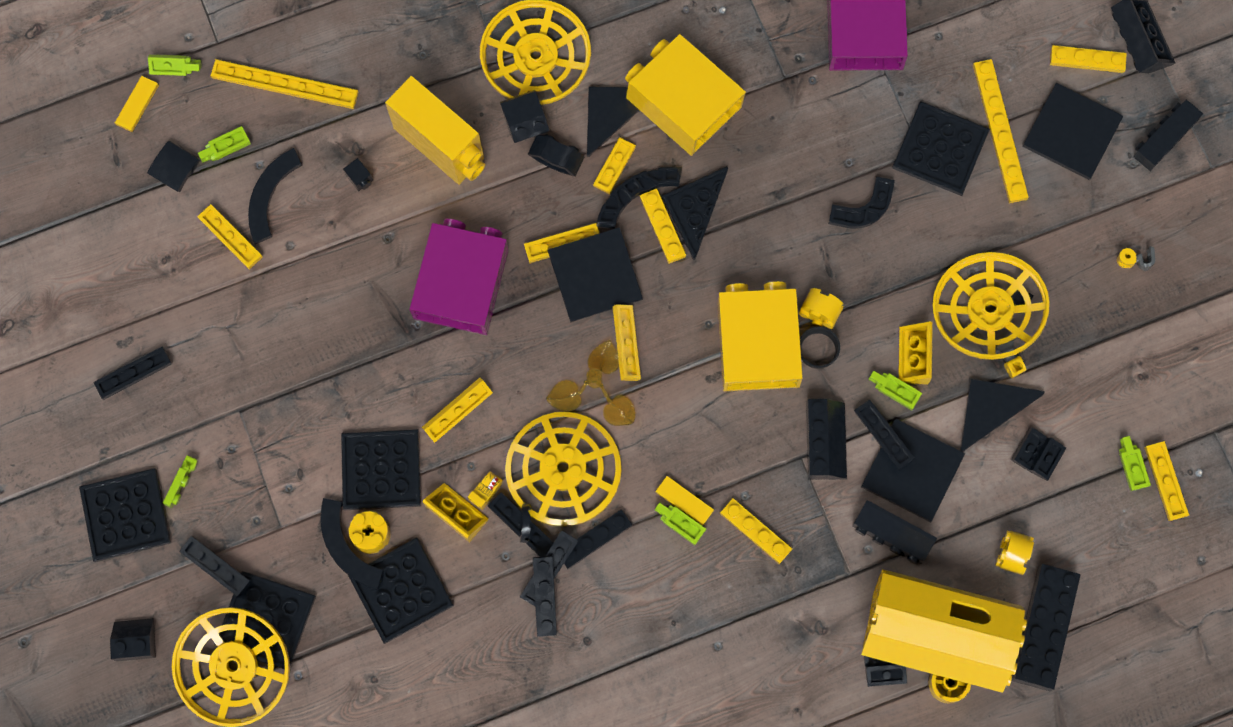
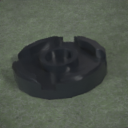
(525, 523)

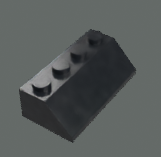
(1142, 35)
(826, 440)
(894, 532)

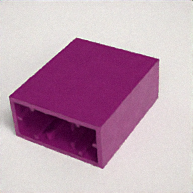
(867, 34)
(460, 277)

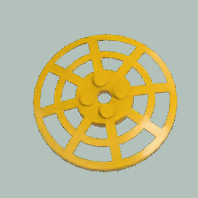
(535, 42)
(991, 296)
(563, 480)
(220, 669)

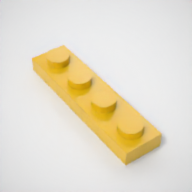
(1088, 59)
(662, 226)
(230, 236)
(538, 249)
(626, 342)
(457, 410)
(1166, 481)
(756, 531)

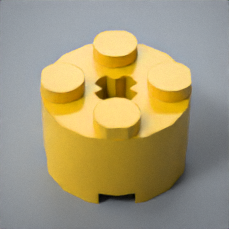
(821, 308)
(361, 524)
(1015, 552)
(946, 694)

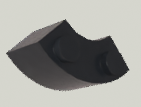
(556, 155)

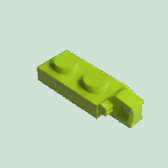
(172, 65)
(224, 145)
(896, 389)
(1133, 465)
(180, 480)
(680, 523)

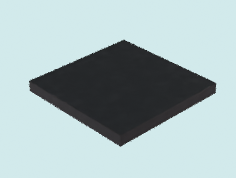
(1073, 131)
(941, 148)
(594, 274)
(380, 469)
(922, 483)
(124, 515)
(407, 593)
(281, 606)

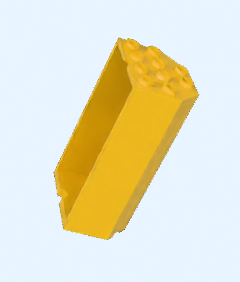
(915, 630)

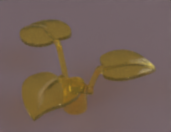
(602, 359)

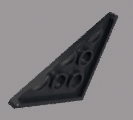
(606, 114)
(693, 207)
(991, 406)

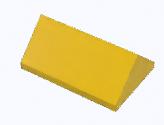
(915, 353)
(455, 511)

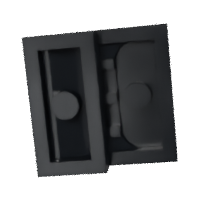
(173, 166)
(1038, 454)
(883, 673)

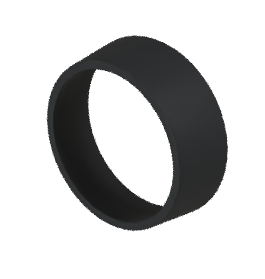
(825, 331)

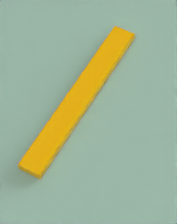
(284, 84)

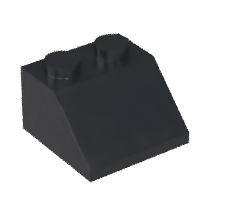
(524, 116)
(133, 640)

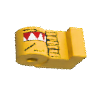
(485, 490)

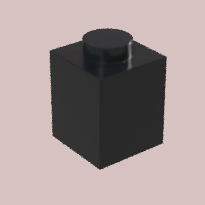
(358, 175)

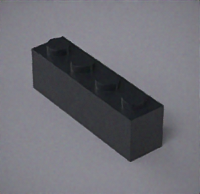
(1168, 134)

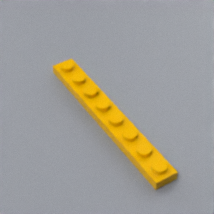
(1000, 131)

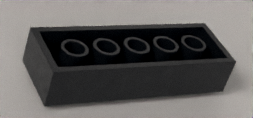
(1046, 627)

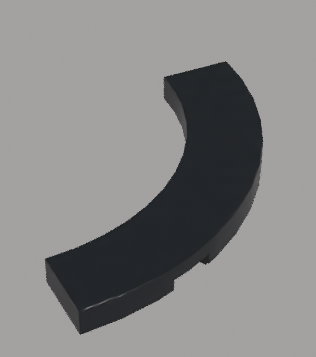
(634, 187)
(264, 191)
(339, 549)

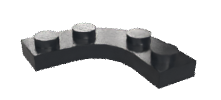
(868, 214)

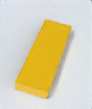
(136, 104)
(614, 165)
(684, 500)

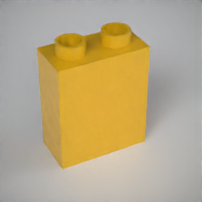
(684, 93)
(436, 131)
(759, 337)

